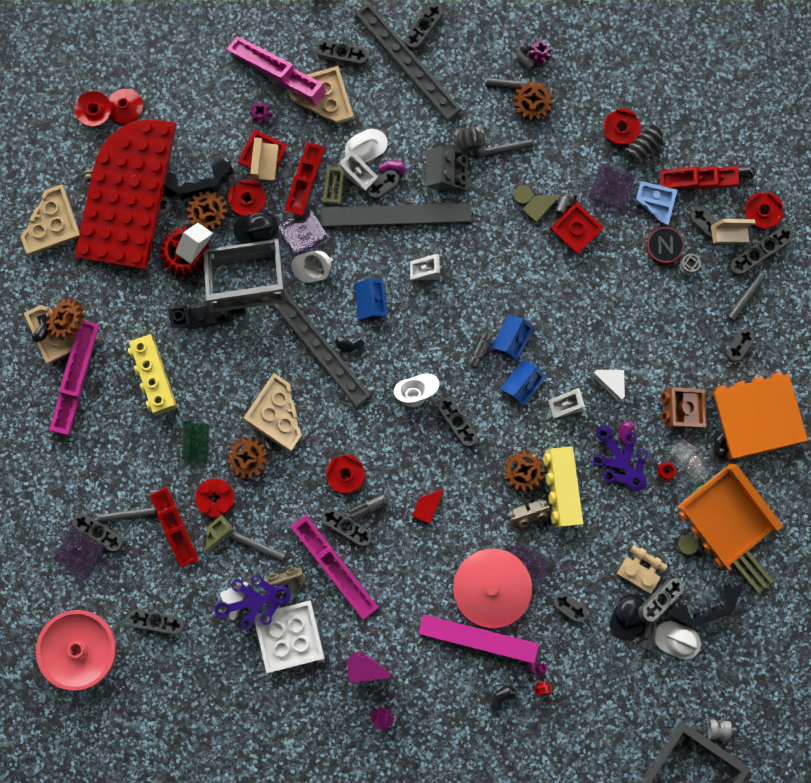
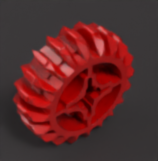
(175, 264)

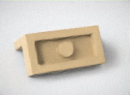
(264, 160)
(731, 231)

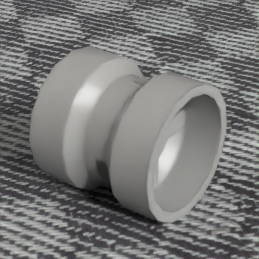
(686, 267)
(719, 730)

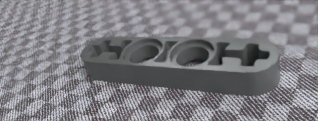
(761, 251)

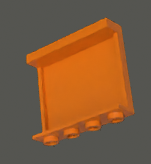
(759, 416)
(728, 516)

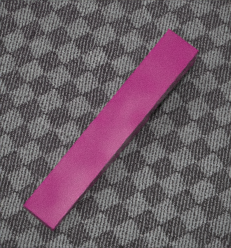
(277, 70)
(74, 379)
(334, 567)
(478, 638)

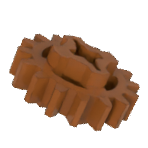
(525, 100)
(209, 203)
(66, 319)
(248, 450)
(528, 482)

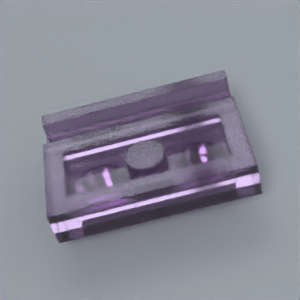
(532, 560)

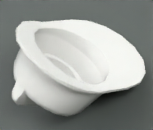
(367, 144)
(311, 266)
(415, 390)
(677, 640)

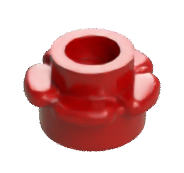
(666, 466)
(543, 688)

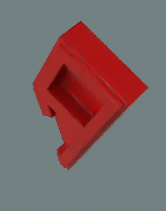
(426, 506)

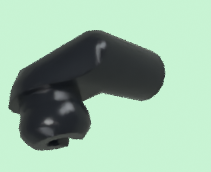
(747, 171)
(42, 331)
(347, 345)
(718, 443)
(501, 695)

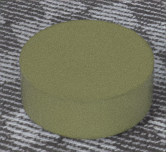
(522, 195)
(688, 544)

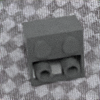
(446, 169)

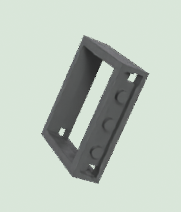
(245, 297)
(681, 728)

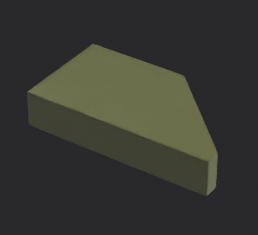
(539, 206)
(217, 532)

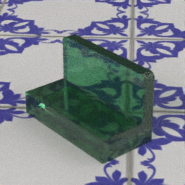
(195, 442)

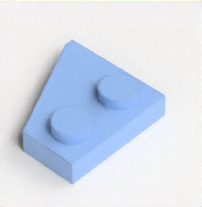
(657, 200)

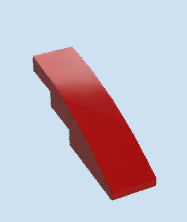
(700, 178)
(304, 179)
(174, 526)

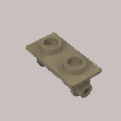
(538, 512)
(290, 577)

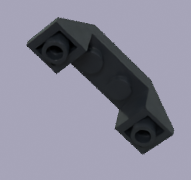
(221, 172)
(200, 317)
(729, 596)

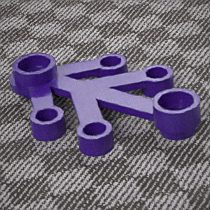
(622, 461)
(256, 600)

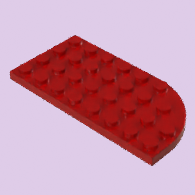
(126, 194)

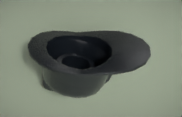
(255, 227)
(625, 619)

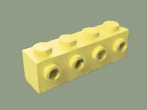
(153, 375)
(563, 487)

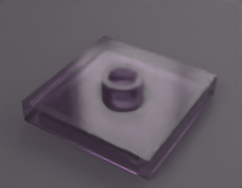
(611, 186)
(303, 232)
(79, 552)

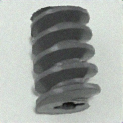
(644, 145)

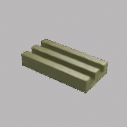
(332, 201)
(763, 584)

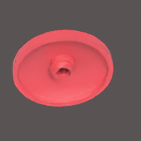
(492, 588)
(76, 650)

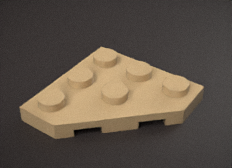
(335, 103)
(50, 222)
(52, 347)
(275, 413)

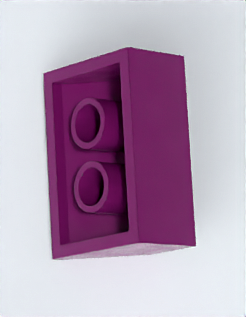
(365, 668)

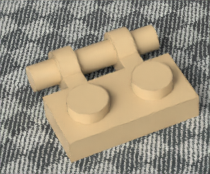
(639, 575)

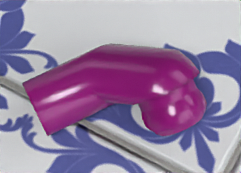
(396, 165)
(626, 428)
(536, 668)

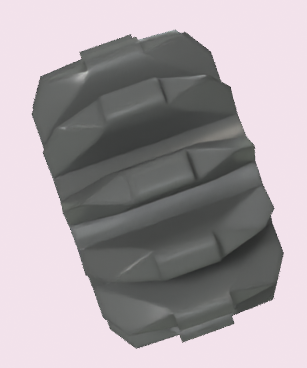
(469, 139)

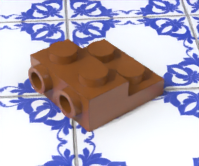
(684, 408)

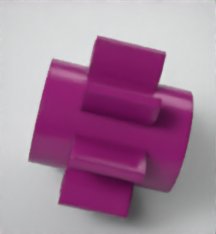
(540, 52)
(258, 117)
(382, 718)

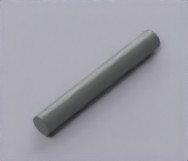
(506, 83)
(504, 148)
(746, 297)
(127, 514)
(258, 546)

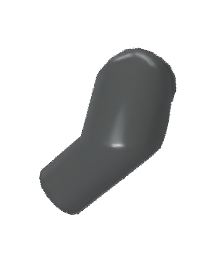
(522, 56)
(566, 202)

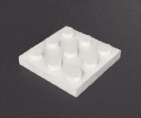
(290, 637)

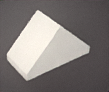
(357, 170)
(193, 242)
(425, 268)
(612, 381)
(567, 404)
(232, 596)

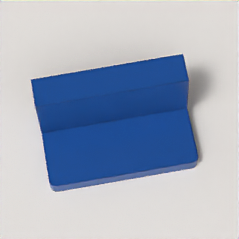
(370, 298)
(513, 336)
(523, 382)

